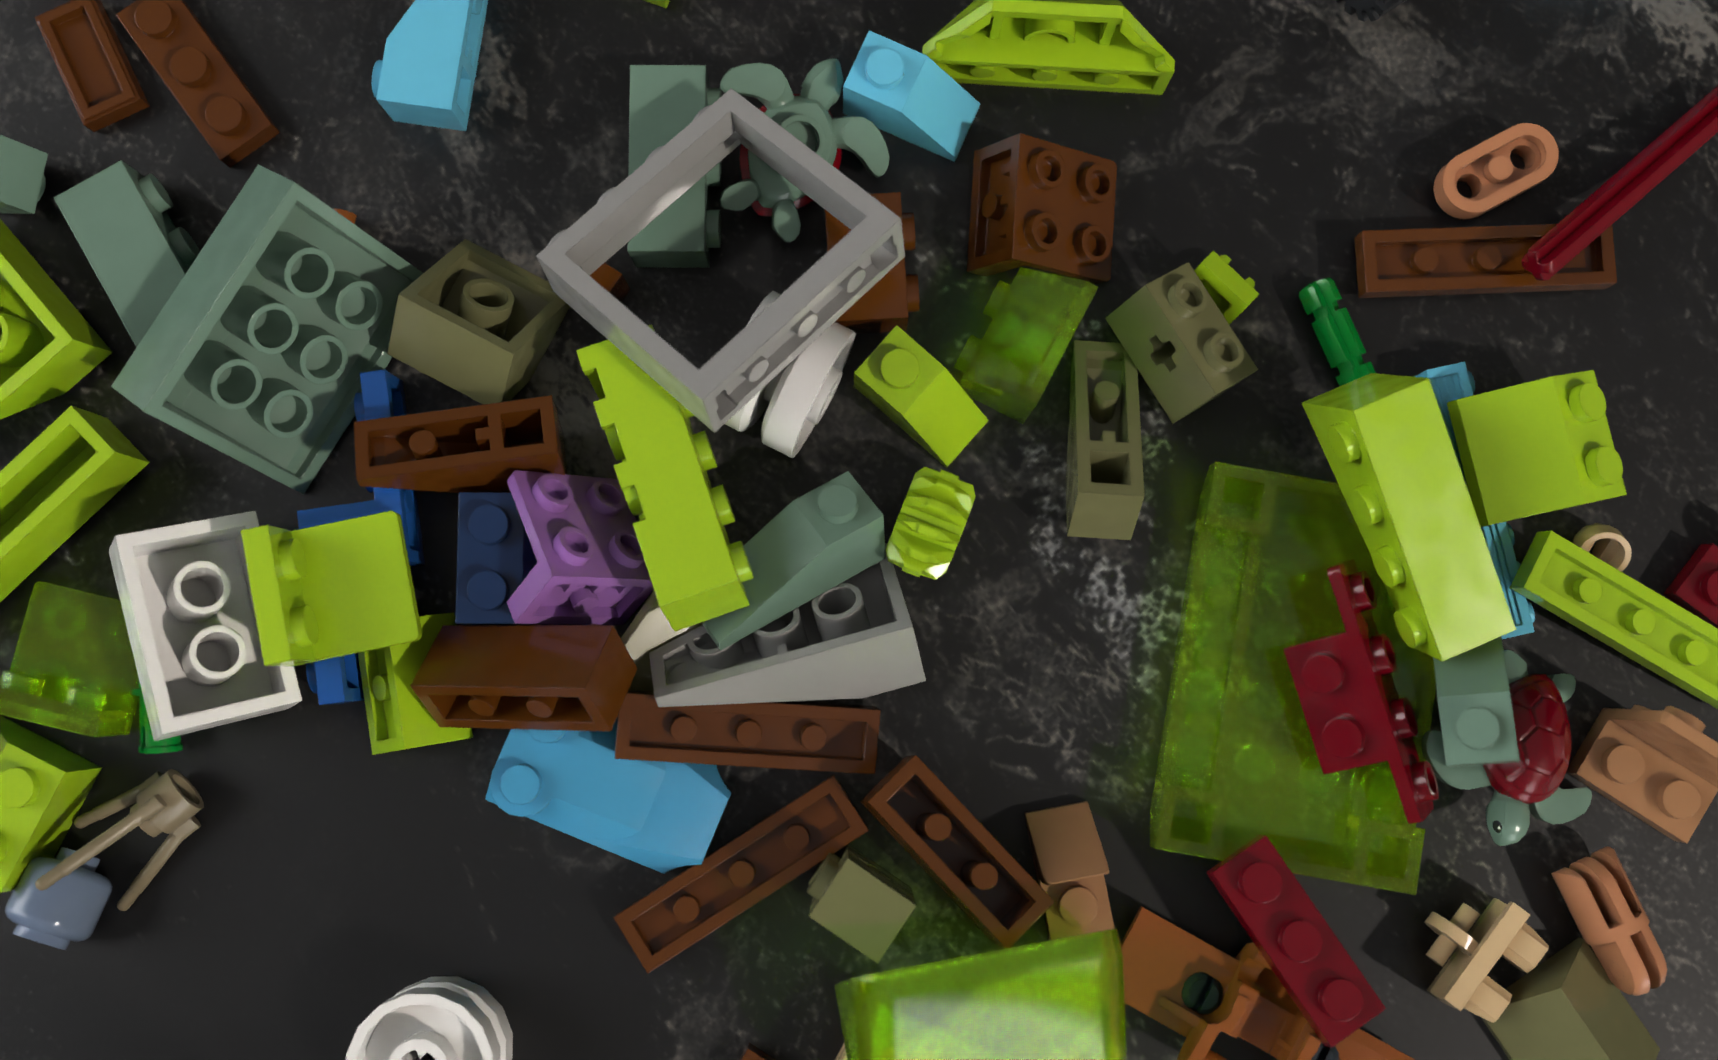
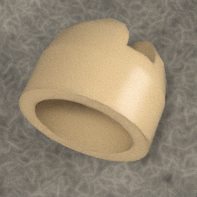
(1610, 544)

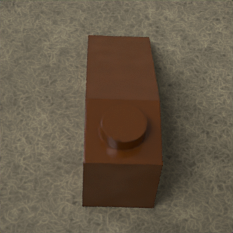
(460, 447)

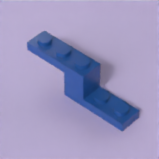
(382, 396)

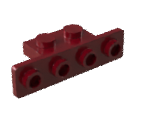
(1353, 699)

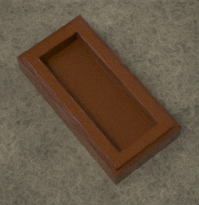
(91, 62)

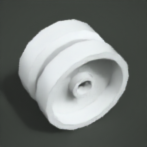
(799, 391)
(435, 1017)

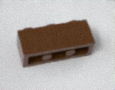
(526, 677)
(957, 852)

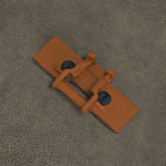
(1211, 992)

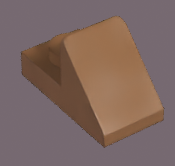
(1070, 869)

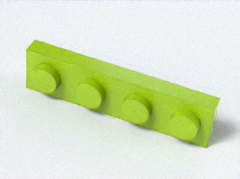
(1621, 613)

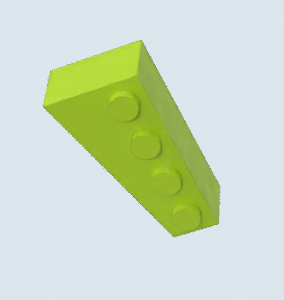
(669, 489)
(1412, 511)

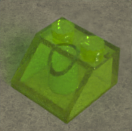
(1024, 341)

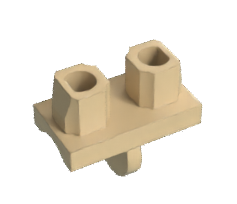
(1496, 934)

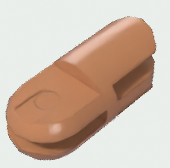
(1613, 921)

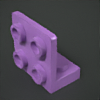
(584, 551)

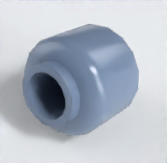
(62, 911)

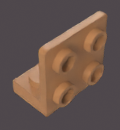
(1651, 766)

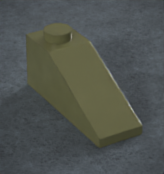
(1103, 443)

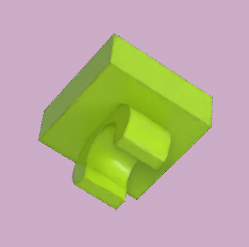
(1226, 286)

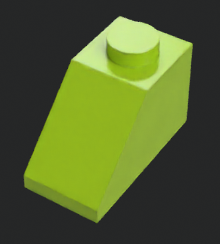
(919, 396)

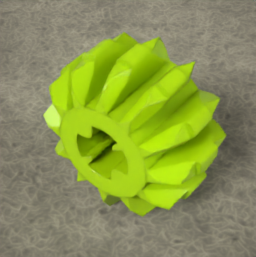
(930, 523)

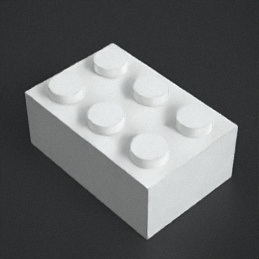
(196, 626)

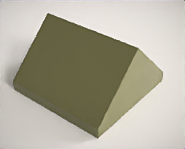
(1570, 1013)

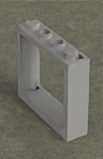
(788, 322)

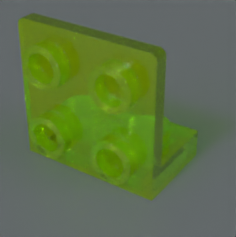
(72, 664)

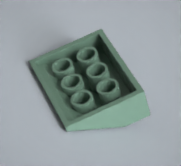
(271, 332)

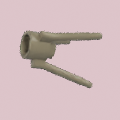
(163, 805)

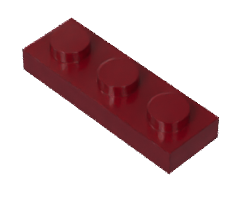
(1296, 941)

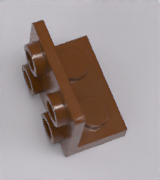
(1041, 209)

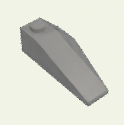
(831, 648)

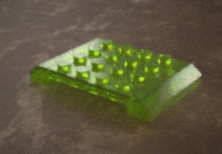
(1234, 729)

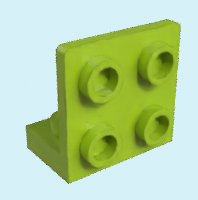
(331, 589)

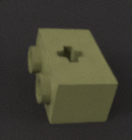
(1180, 342)
(859, 901)

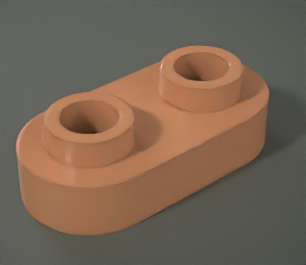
(1491, 172)

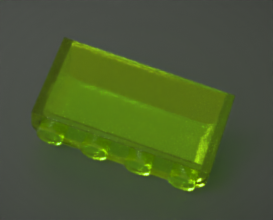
(995, 1005)

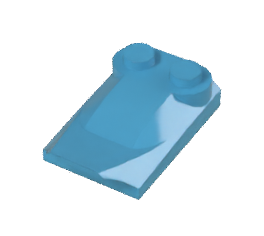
(632, 808)

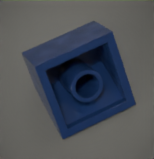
(491, 558)

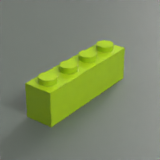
(58, 488)

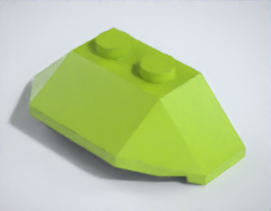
(1052, 47)

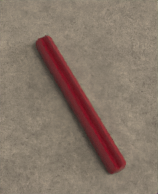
(1623, 190)

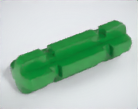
(1335, 330)

